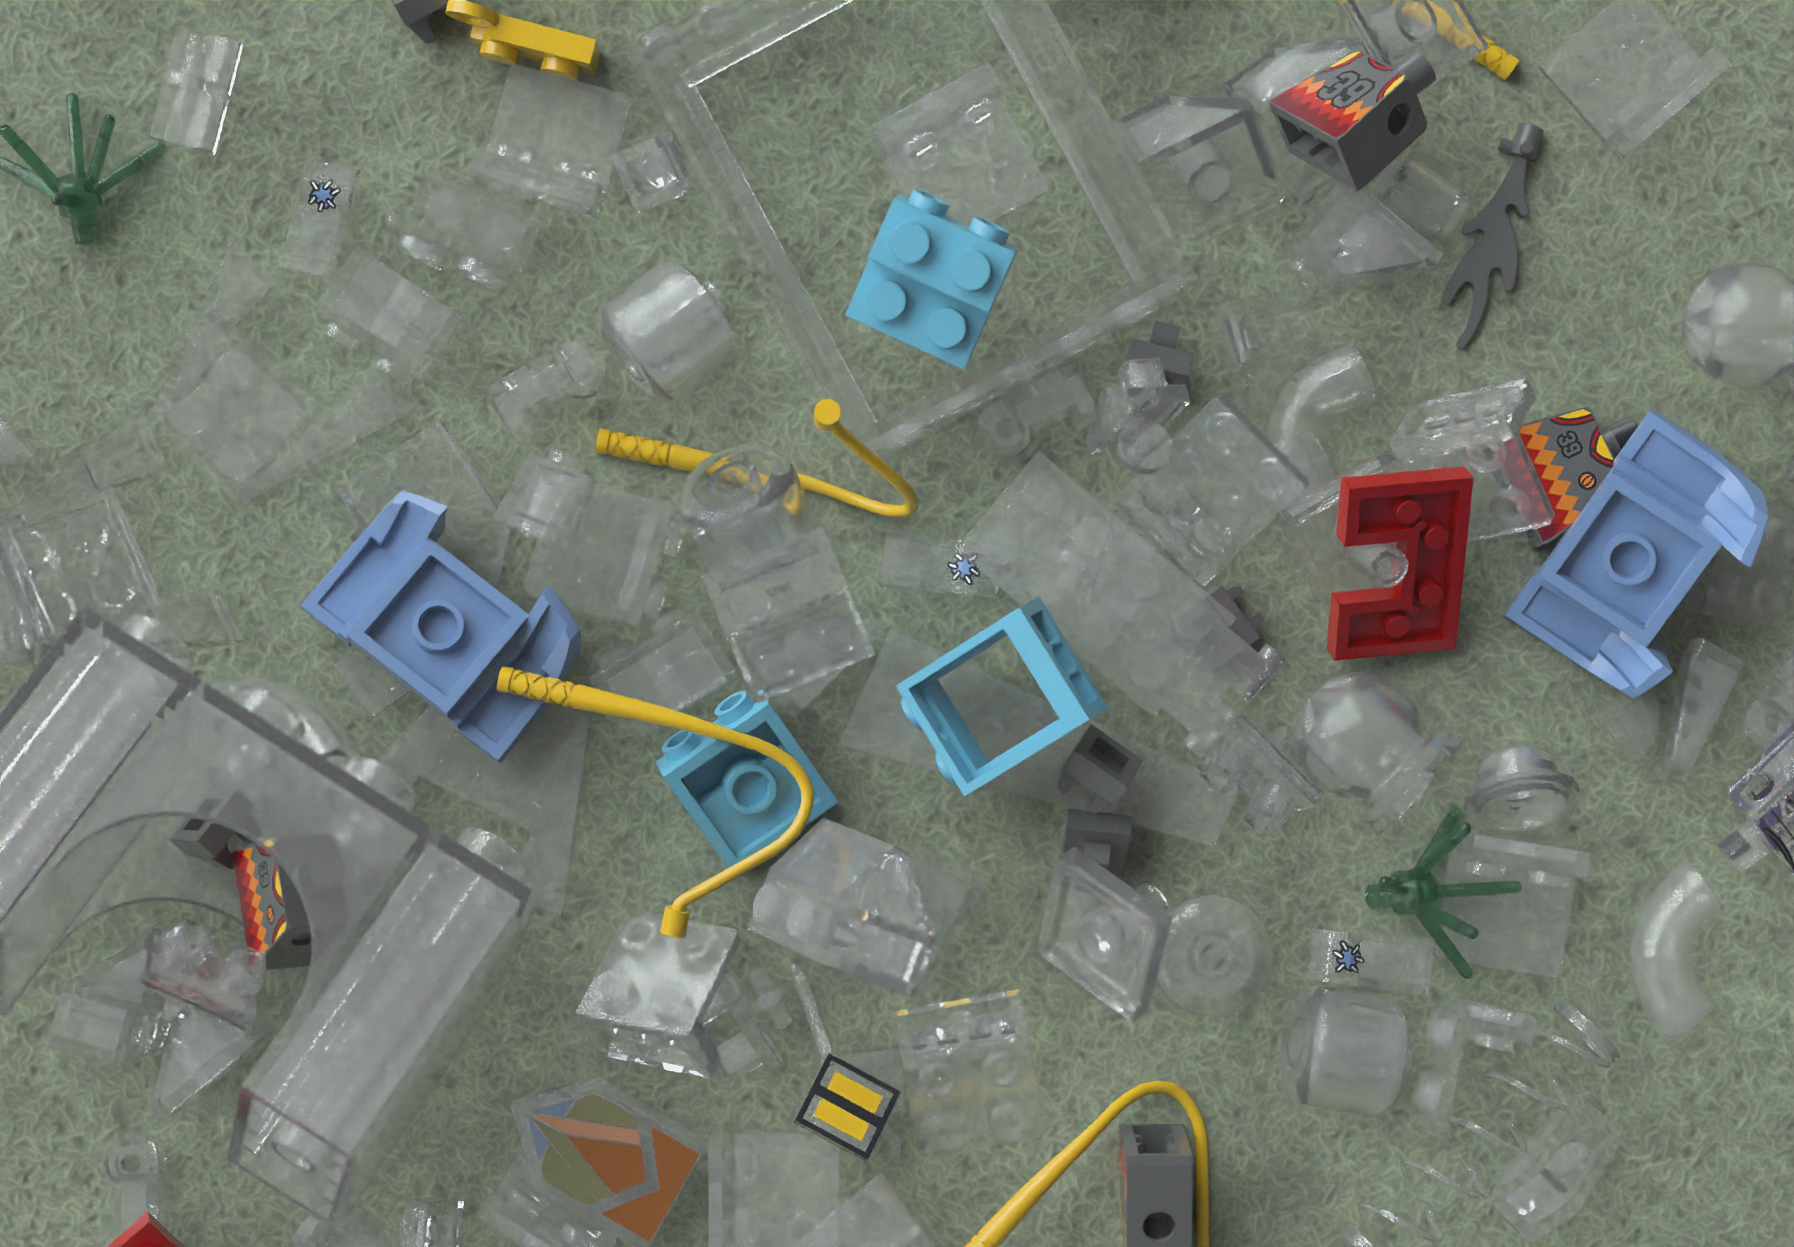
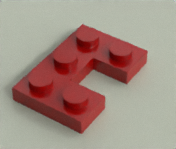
(1430, 524)

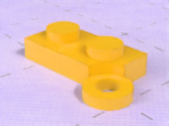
(507, 38)

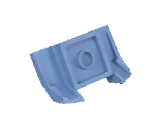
(1640, 553)
(443, 624)

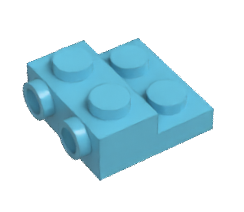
(932, 277)
(734, 791)

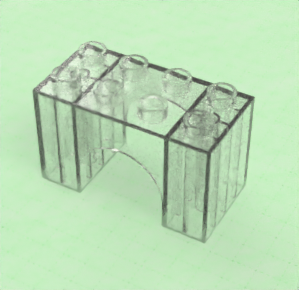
(403, 921)

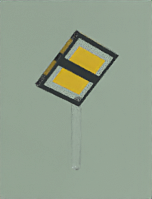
(843, 1101)

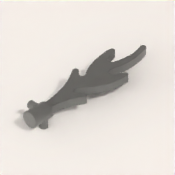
(1498, 245)

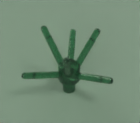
(78, 192)
(1418, 893)

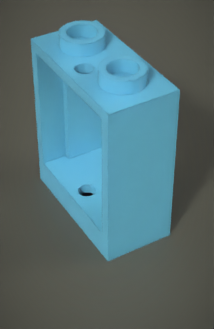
(1050, 663)

